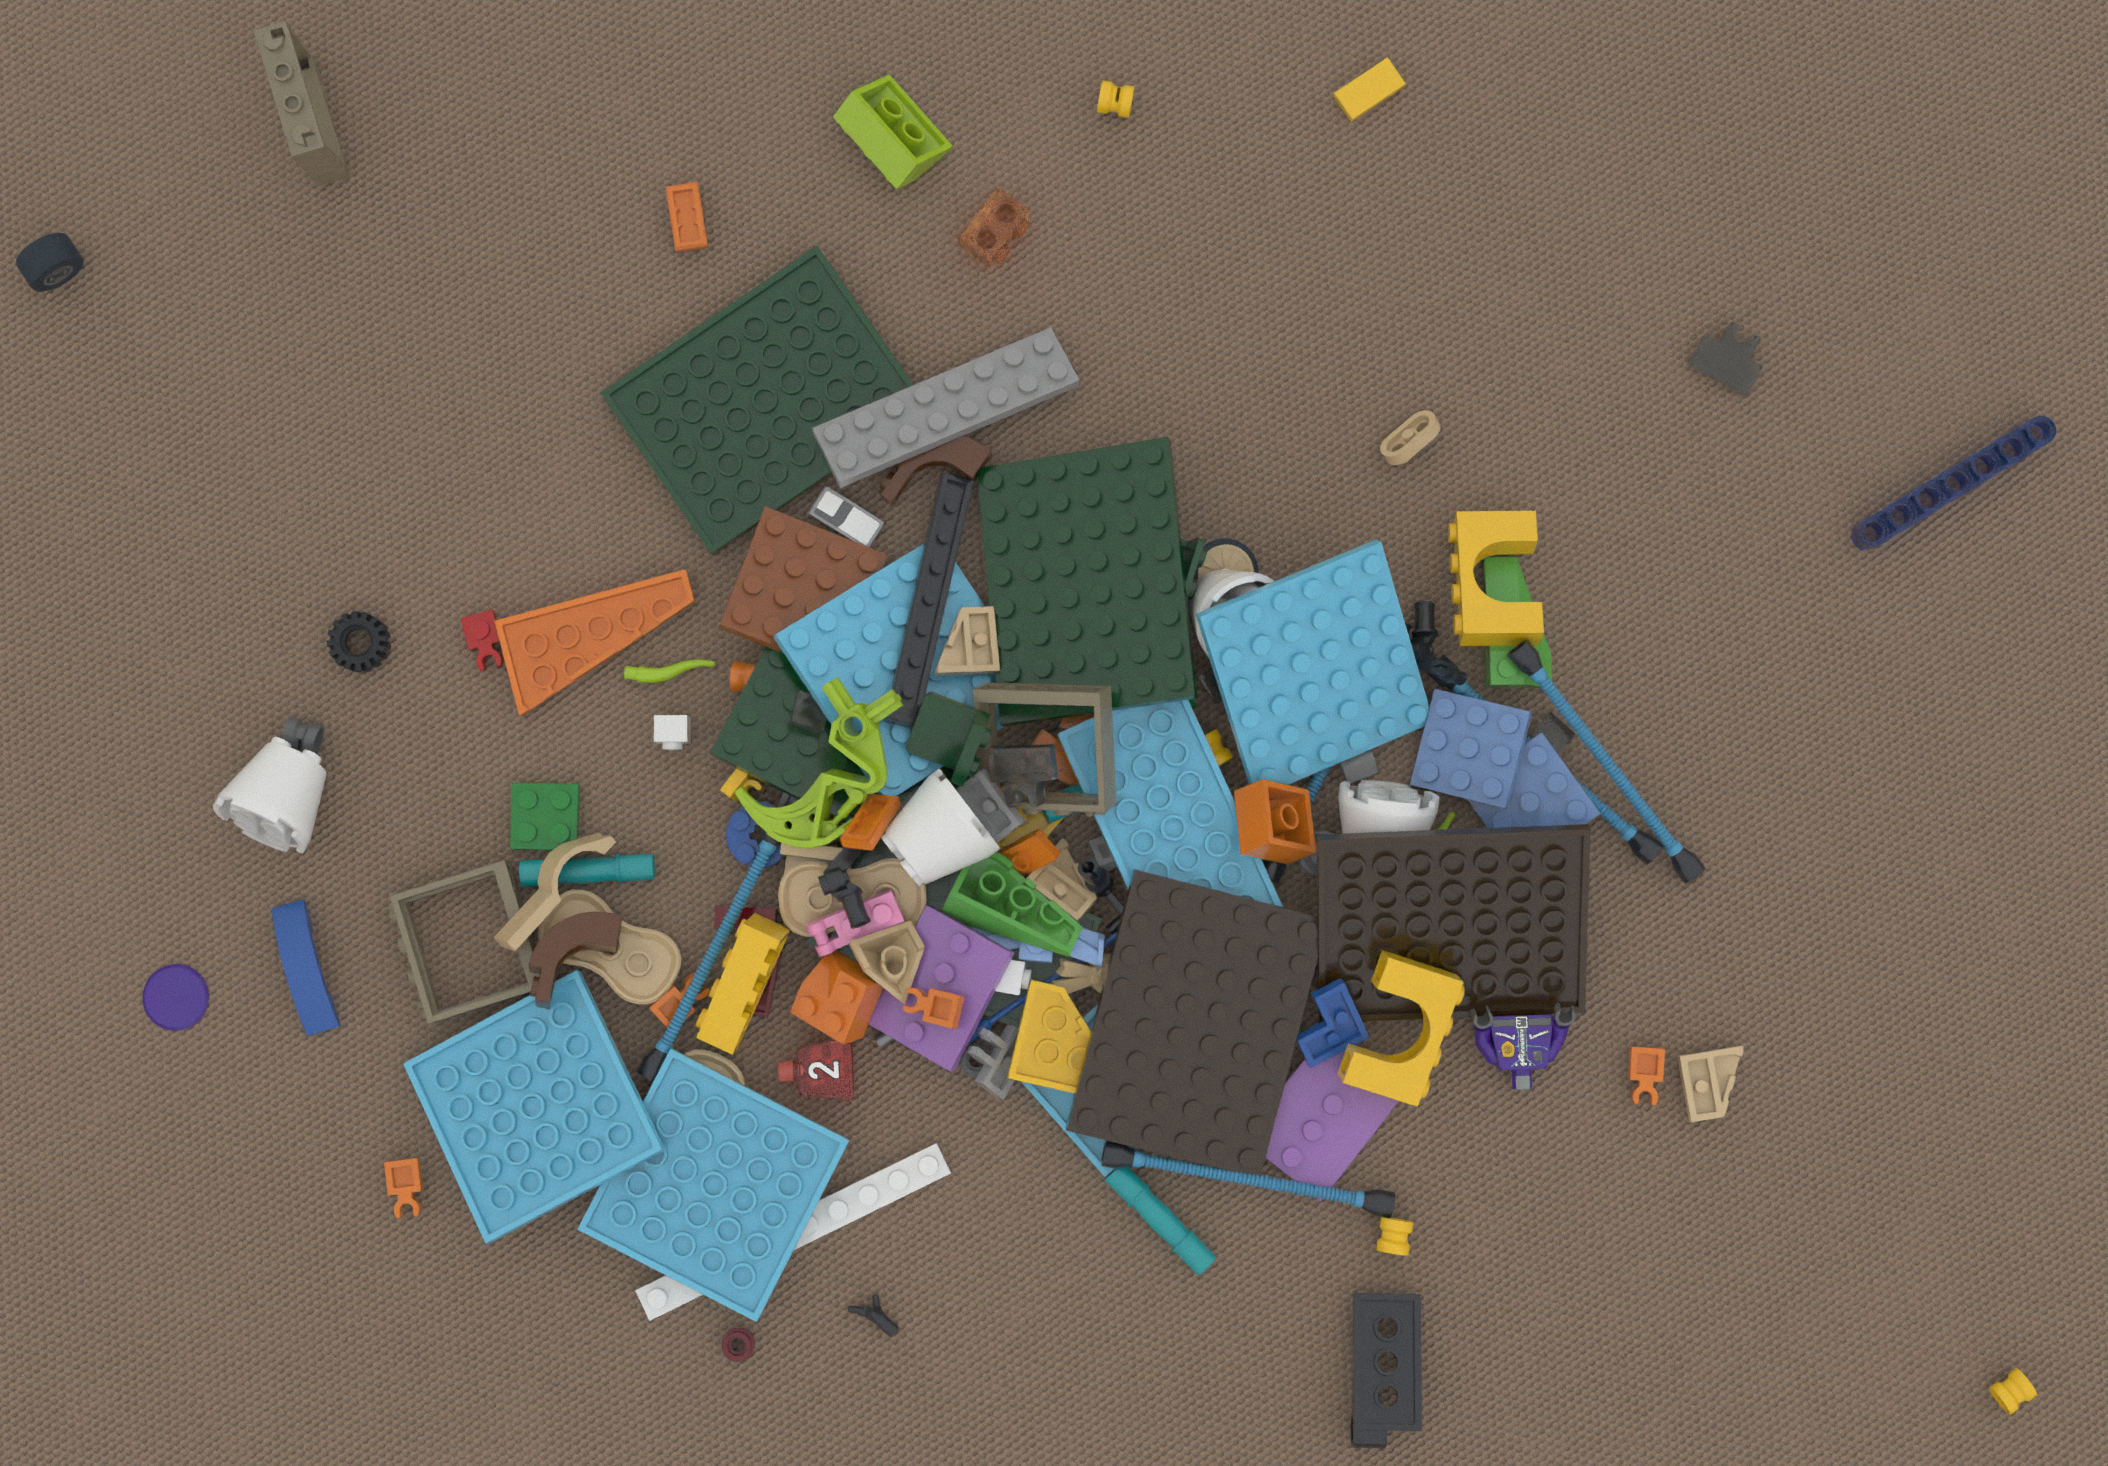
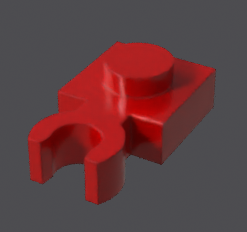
(482, 635)

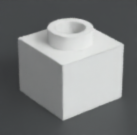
(672, 731)
(1015, 978)

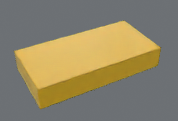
(1369, 89)

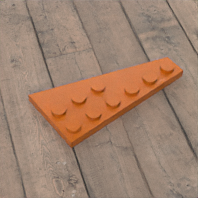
(571, 638)

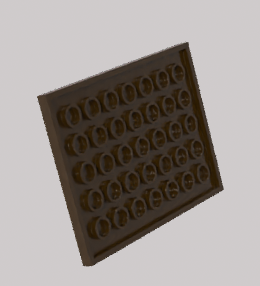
(1475, 902)
(1196, 1024)

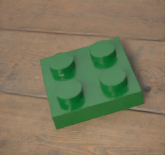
(544, 815)

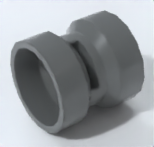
(302, 735)

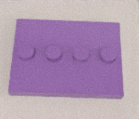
(955, 962)
(1323, 1123)

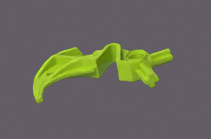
(862, 748)

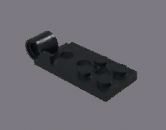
(1369, 1417)

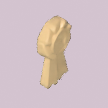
(1081, 975)

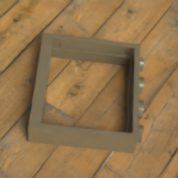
(301, 103)
(1100, 697)
(410, 943)

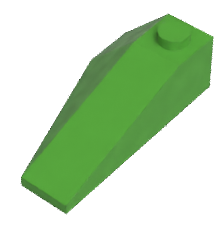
(1506, 583)
(1005, 903)

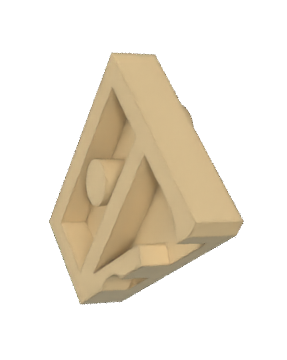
(971, 644)
(1064, 884)
(1708, 1081)

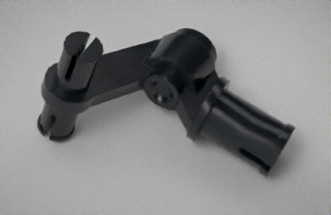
(1423, 650)
(1100, 882)
(837, 883)

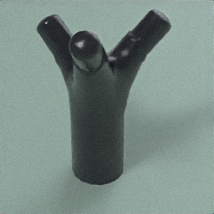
(876, 1315)

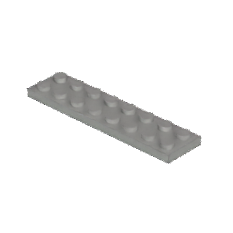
(945, 407)

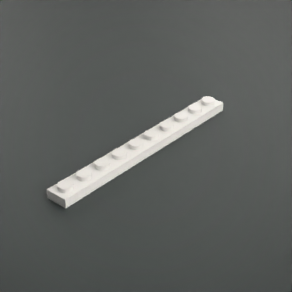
(828, 1216)

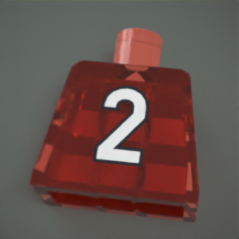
(822, 1070)

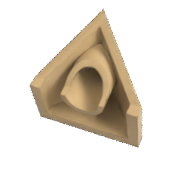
(891, 957)

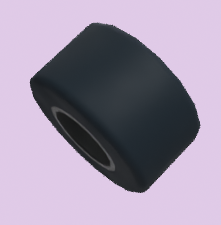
(49, 262)

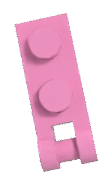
(883, 913)

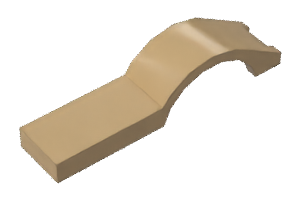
(547, 895)

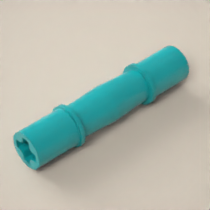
(594, 870)
(1161, 1219)

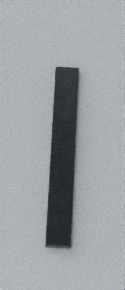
(930, 596)

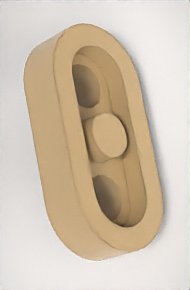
(1410, 437)

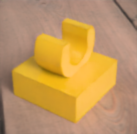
(738, 780)

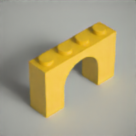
(1479, 617)
(1407, 1073)

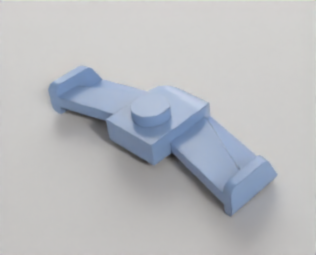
(1087, 948)

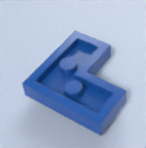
(1339, 1027)

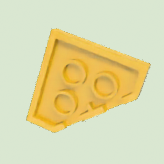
(1049, 1039)

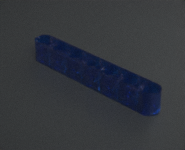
(1965, 473)

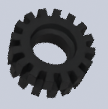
(344, 628)

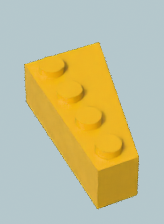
(742, 982)

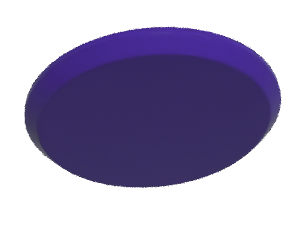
(175, 997)

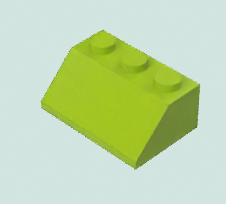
(892, 131)

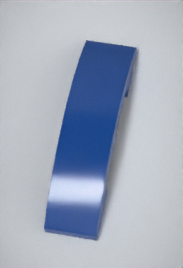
(303, 968)

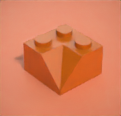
(1274, 821)
(837, 998)

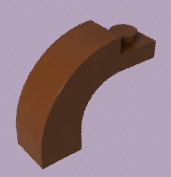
(960, 454)
(572, 935)

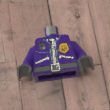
(1521, 1041)

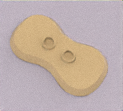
(803, 899)
(644, 957)

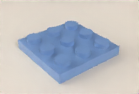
(1471, 748)
(1542, 792)

